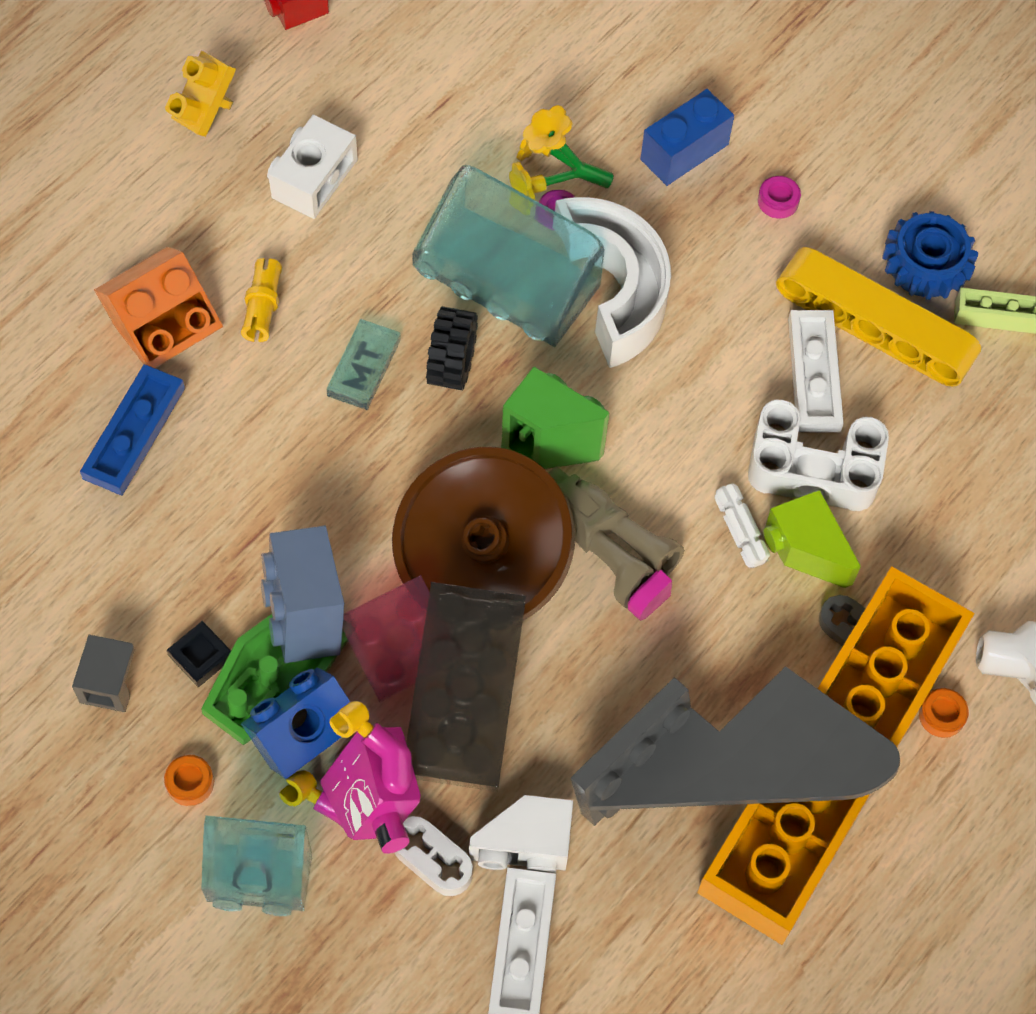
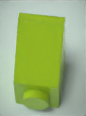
(811, 540)

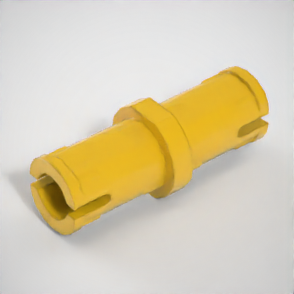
(261, 300)

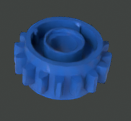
(933, 235)

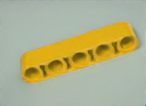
(880, 316)

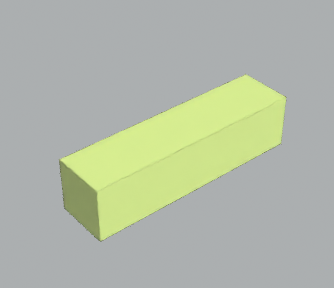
(995, 310)

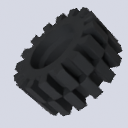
(451, 348)

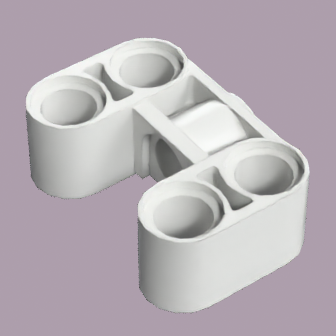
(810, 469)

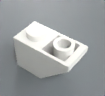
(526, 834)

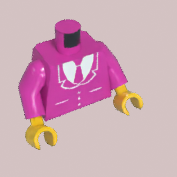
(367, 786)

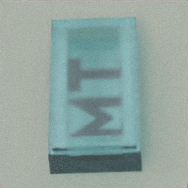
(363, 364)

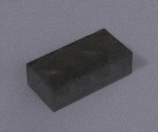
(464, 685)

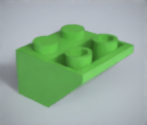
(553, 422)

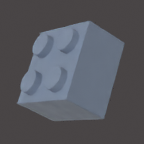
(303, 594)

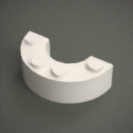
(639, 265)

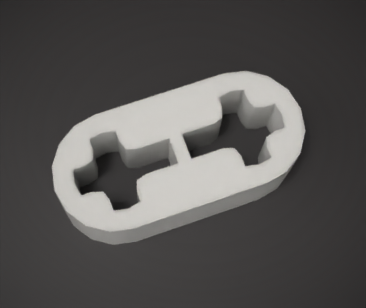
(441, 848)

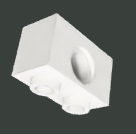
(306, 187)

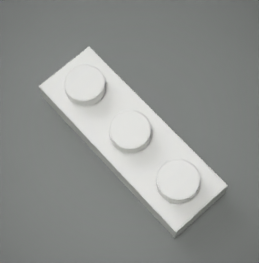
(815, 370)
(522, 942)

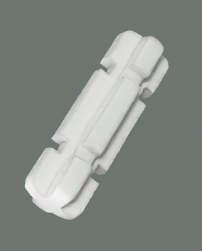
(742, 525)

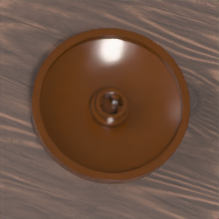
(486, 525)

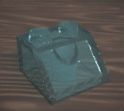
(255, 865)

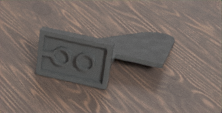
(776, 750)

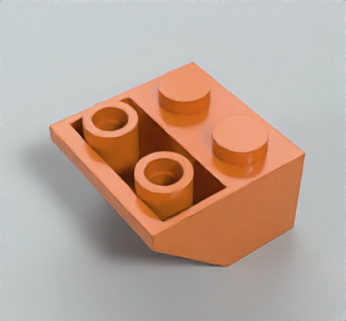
(159, 307)

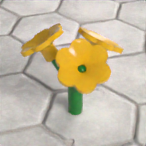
(547, 137)

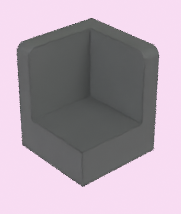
(103, 673)

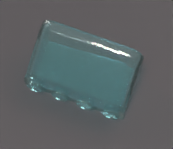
(510, 255)

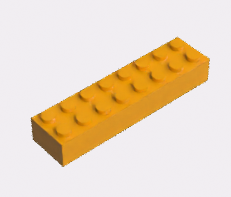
(881, 678)

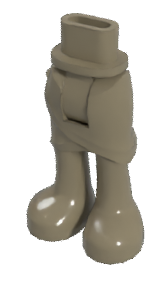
(597, 517)

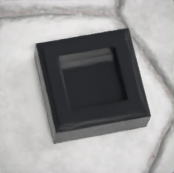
(199, 653)

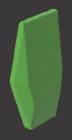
(252, 674)

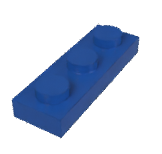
(132, 430)

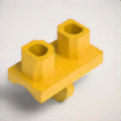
(202, 94)

